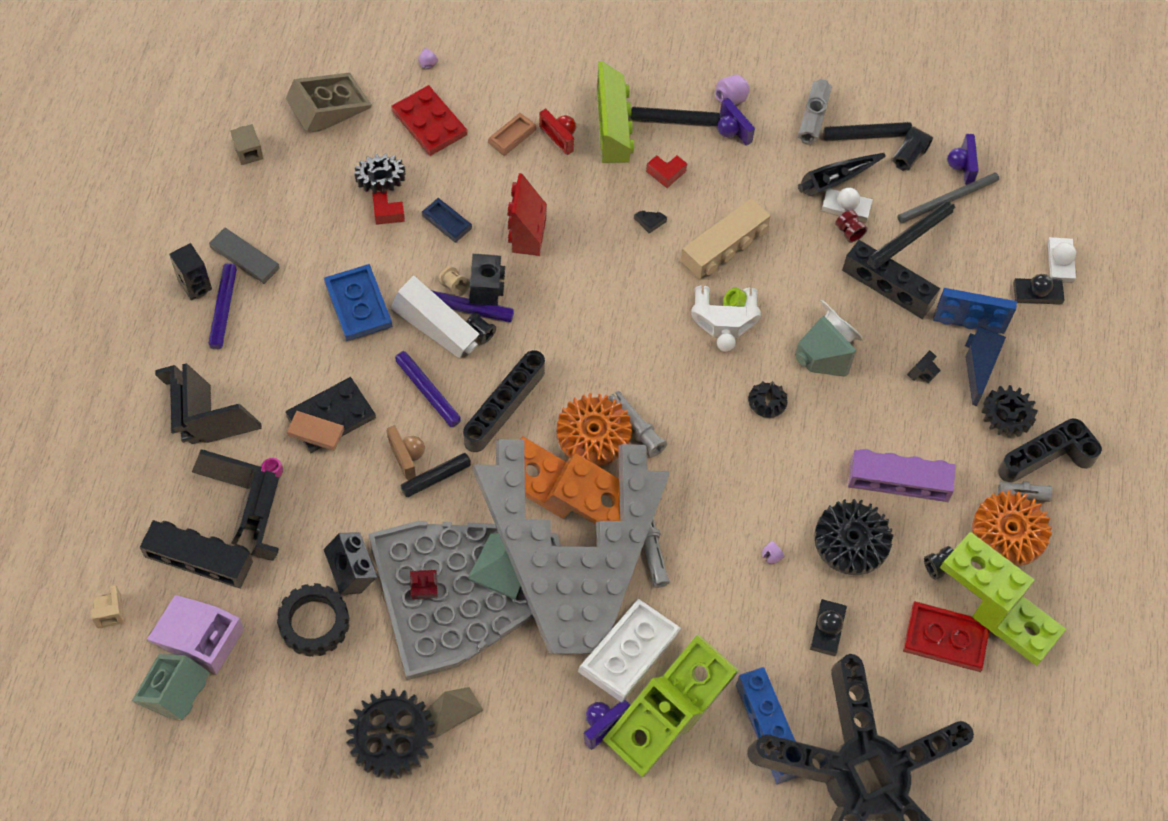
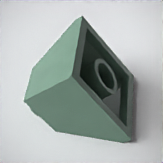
(825, 350)
(495, 569)

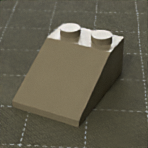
(326, 100)

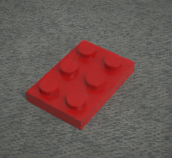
(429, 120)

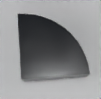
(650, 220)

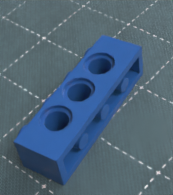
(765, 711)

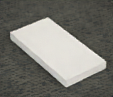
(629, 650)

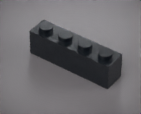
(197, 553)

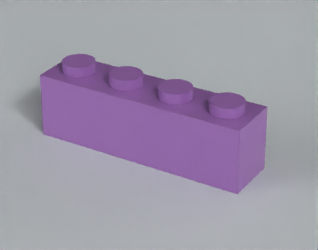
(901, 475)

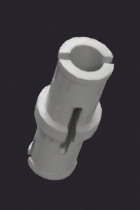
(1042, 492)

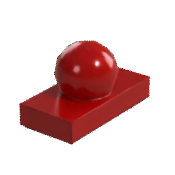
(559, 130)

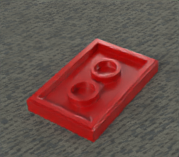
(946, 637)

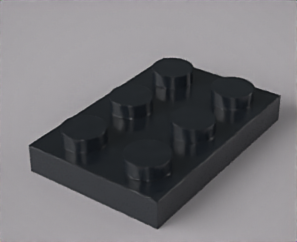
(337, 404)

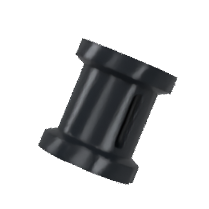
(485, 330)

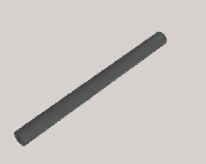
(951, 196)

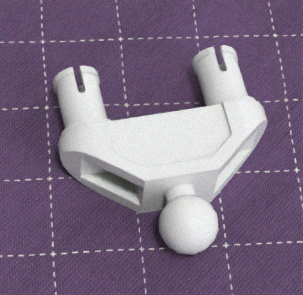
(725, 321)

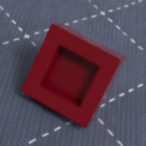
(423, 584)

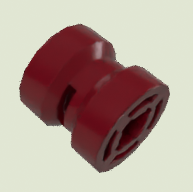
(851, 226)

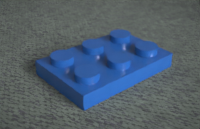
(358, 302)
(974, 310)

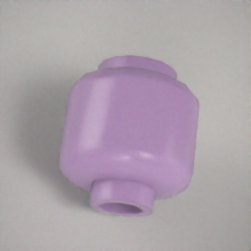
(732, 87)

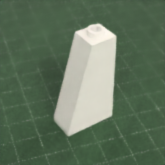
(434, 318)

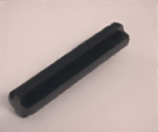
(435, 475)

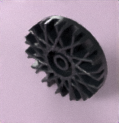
(853, 521)

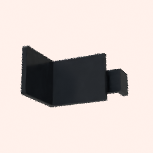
(192, 408)
(257, 499)

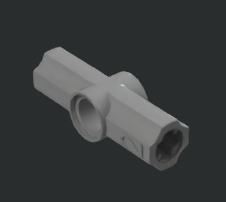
(815, 111)

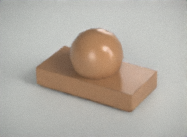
(405, 451)

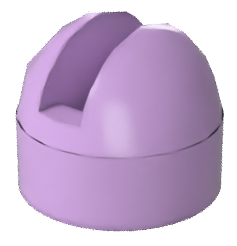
(427, 58)
(773, 551)

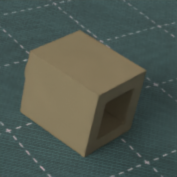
(246, 144)

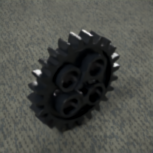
(388, 758)

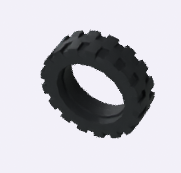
(313, 594)

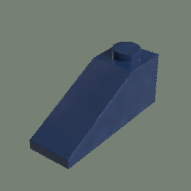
(981, 359)

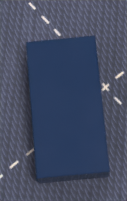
(446, 220)

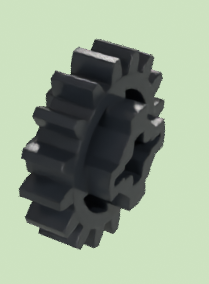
(379, 173)
(1009, 411)

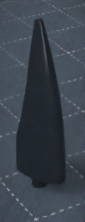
(836, 173)

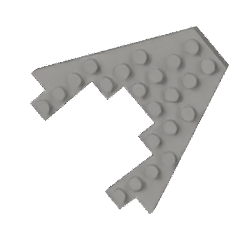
(571, 587)

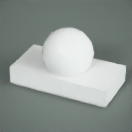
(847, 199)
(1062, 259)

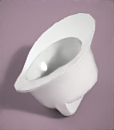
(841, 325)

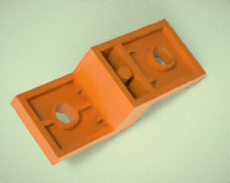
(570, 485)

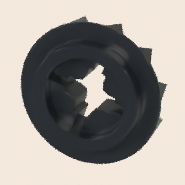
(757, 400)

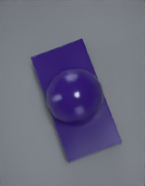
(734, 123)
(965, 159)
(602, 720)

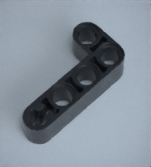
(1045, 453)

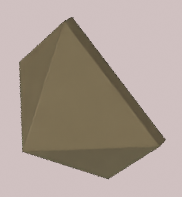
(453, 709)

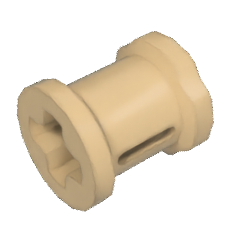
(457, 283)

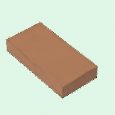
(512, 134)
(315, 430)

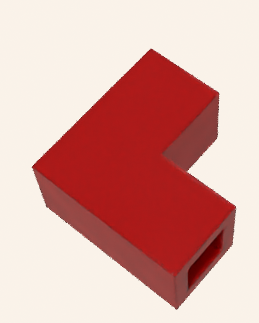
(666, 172)
(385, 211)

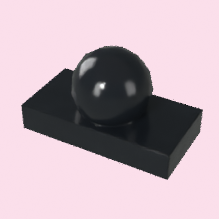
(1038, 290)
(828, 627)

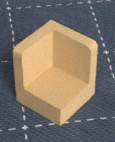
(108, 609)

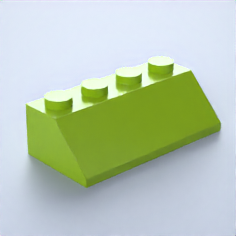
(613, 115)

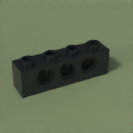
(891, 280)

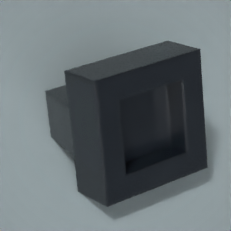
(925, 368)

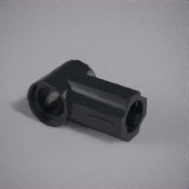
(914, 145)

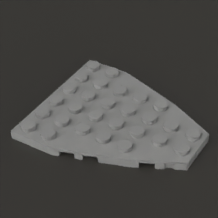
(464, 617)

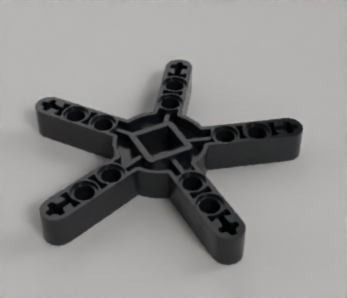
(860, 745)

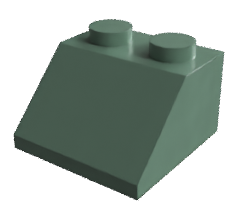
(171, 686)

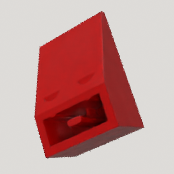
(526, 218)

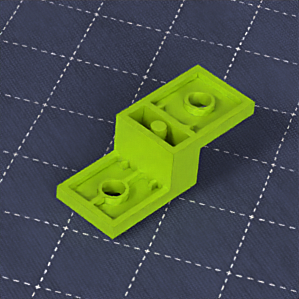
(1003, 605)
(670, 705)

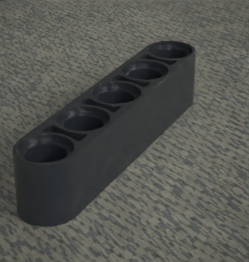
(502, 411)

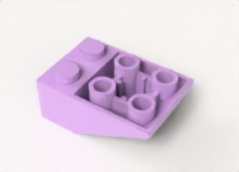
(197, 631)

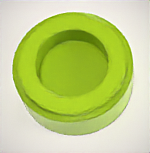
(735, 297)

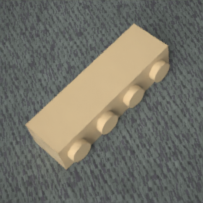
(725, 238)

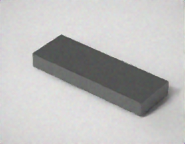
(244, 255)

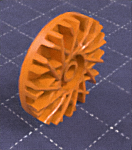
(593, 429)
(1013, 527)

